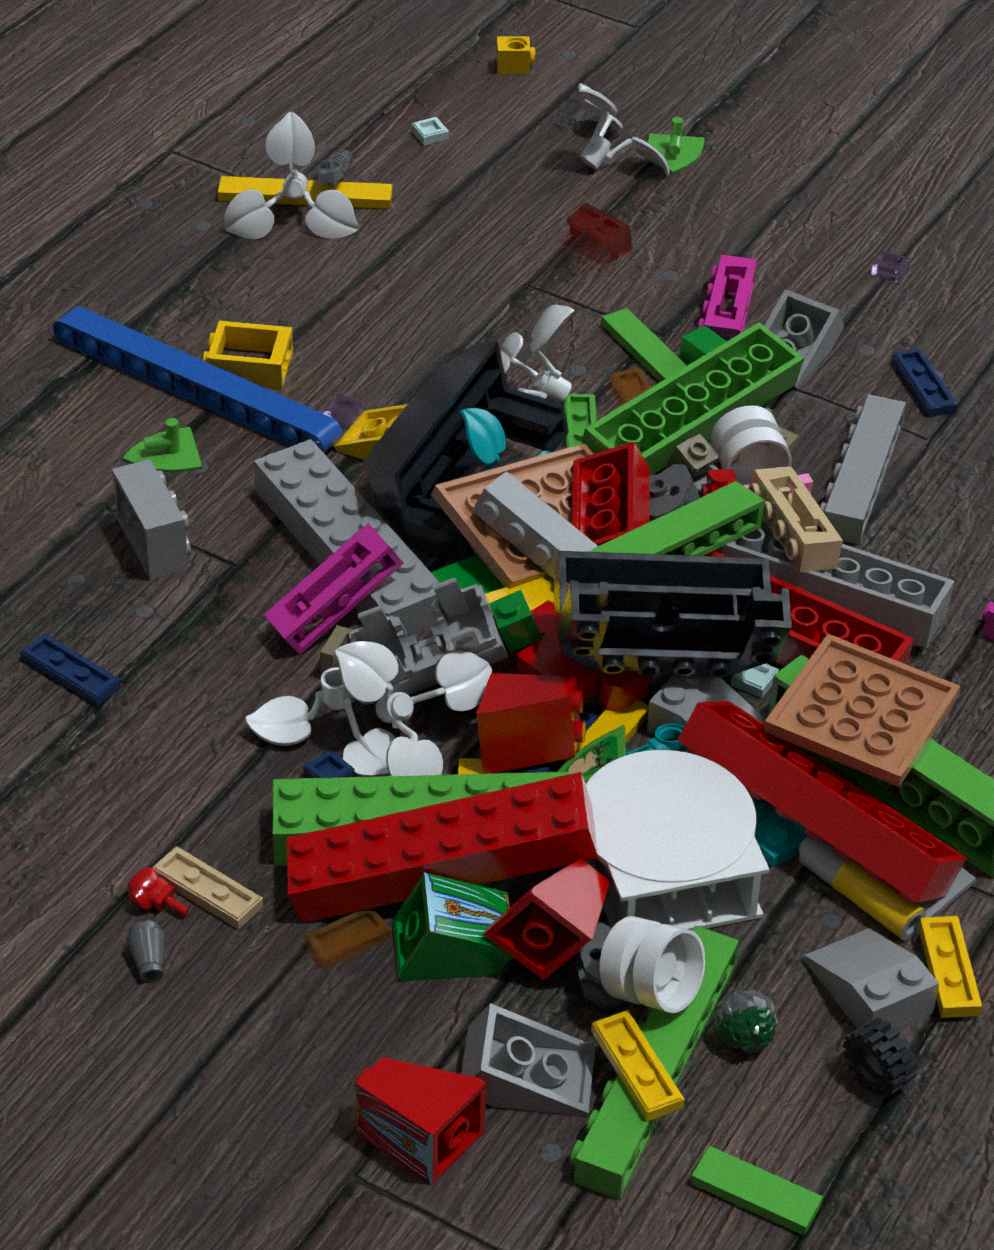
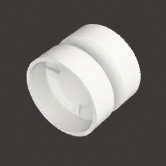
(749, 441)
(652, 964)

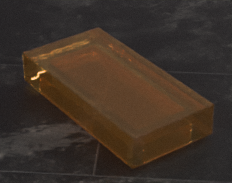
(629, 384)
(347, 937)

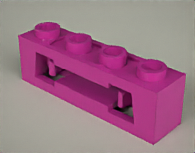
(737, 277)
(333, 588)

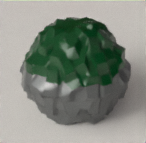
(747, 1021)

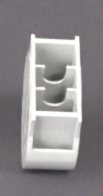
(675, 841)

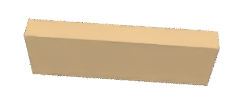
(208, 888)

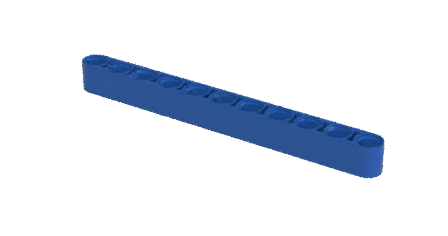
(195, 380)

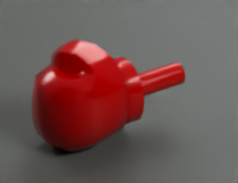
(151, 892)

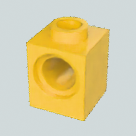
(514, 55)

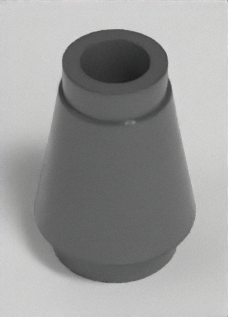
(147, 949)

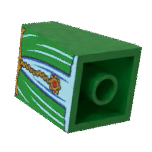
(444, 928)

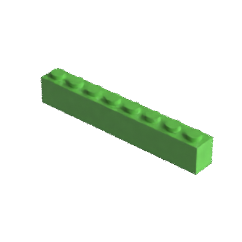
(619, 1129)

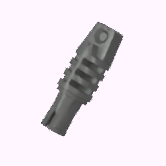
(334, 168)

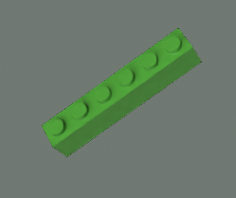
(696, 526)

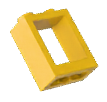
(252, 337)

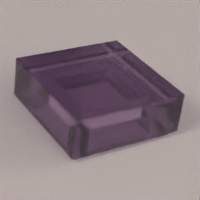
(890, 266)
(345, 410)

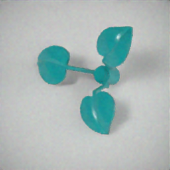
(485, 436)

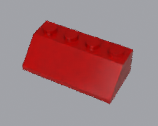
(610, 493)

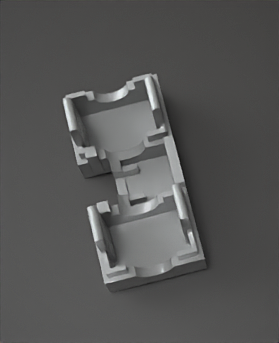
(463, 624)

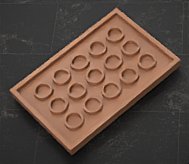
(545, 475)

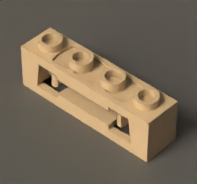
(796, 520)

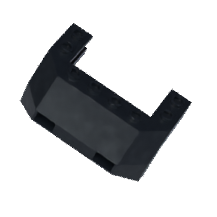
(432, 446)
(668, 612)

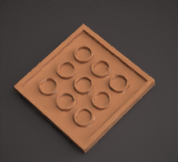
(862, 709)

